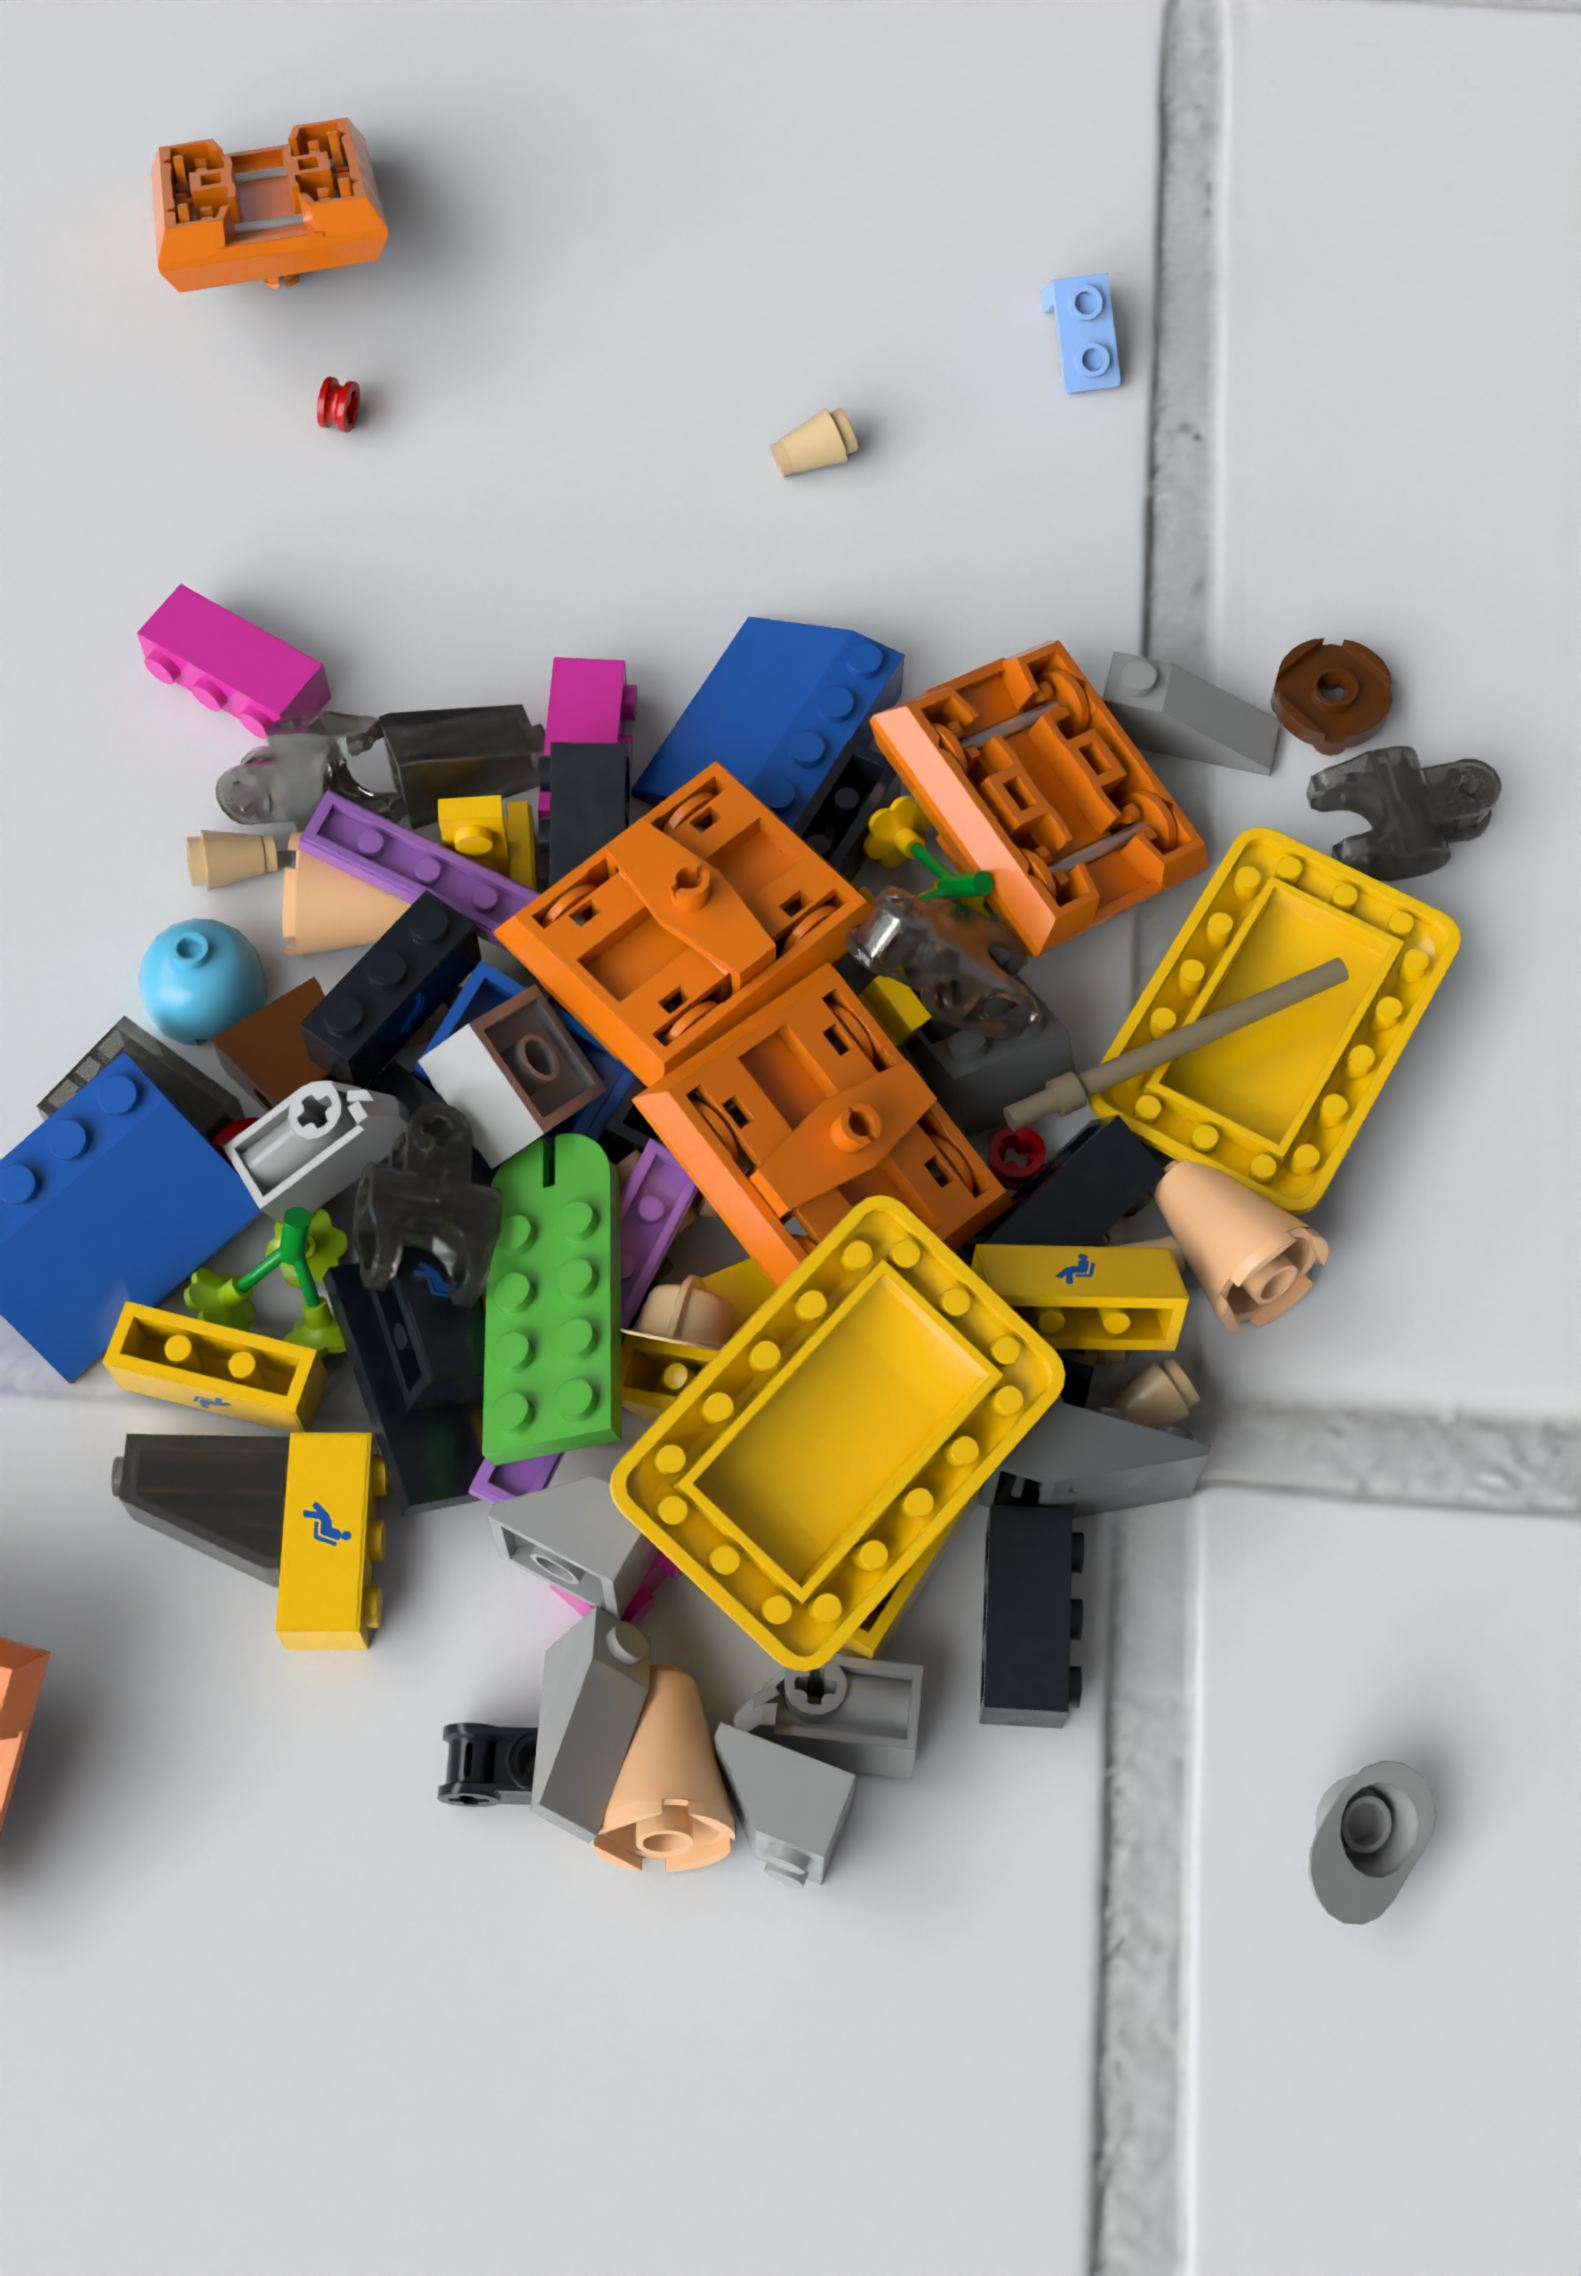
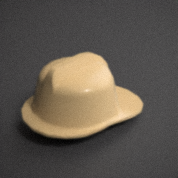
(685, 1316)

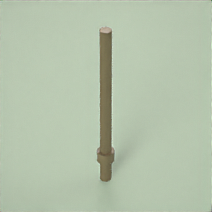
(1070, 1091)

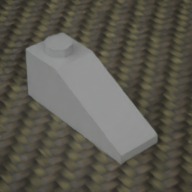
(1186, 716)
(587, 1718)

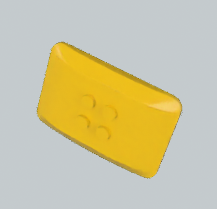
(1295, 1087)
(837, 1433)

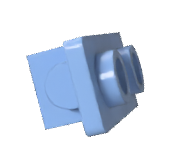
(1084, 331)

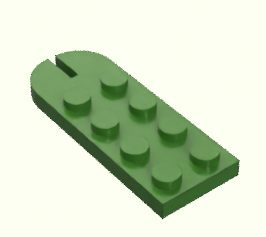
(554, 1304)

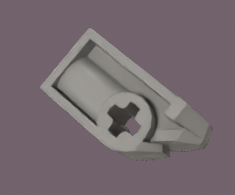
(315, 1145)
(863, 1718)

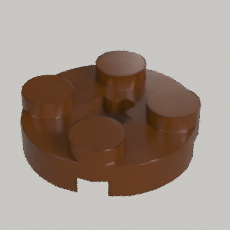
(1328, 723)

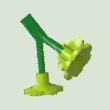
(304, 1252)

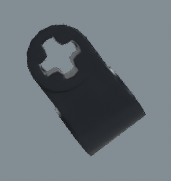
(487, 1765)

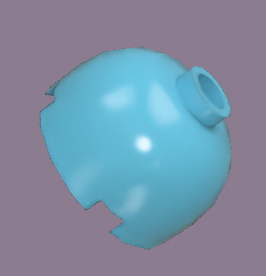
(200, 980)

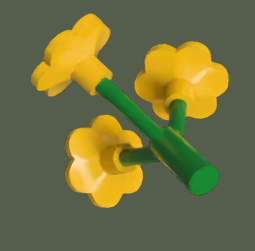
(900, 834)

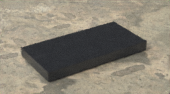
(425, 1451)

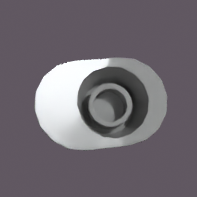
(1369, 1839)

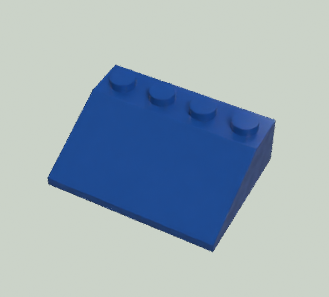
(778, 712)
(109, 1209)

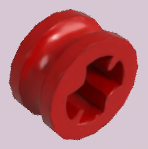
(338, 404)
(1023, 1142)

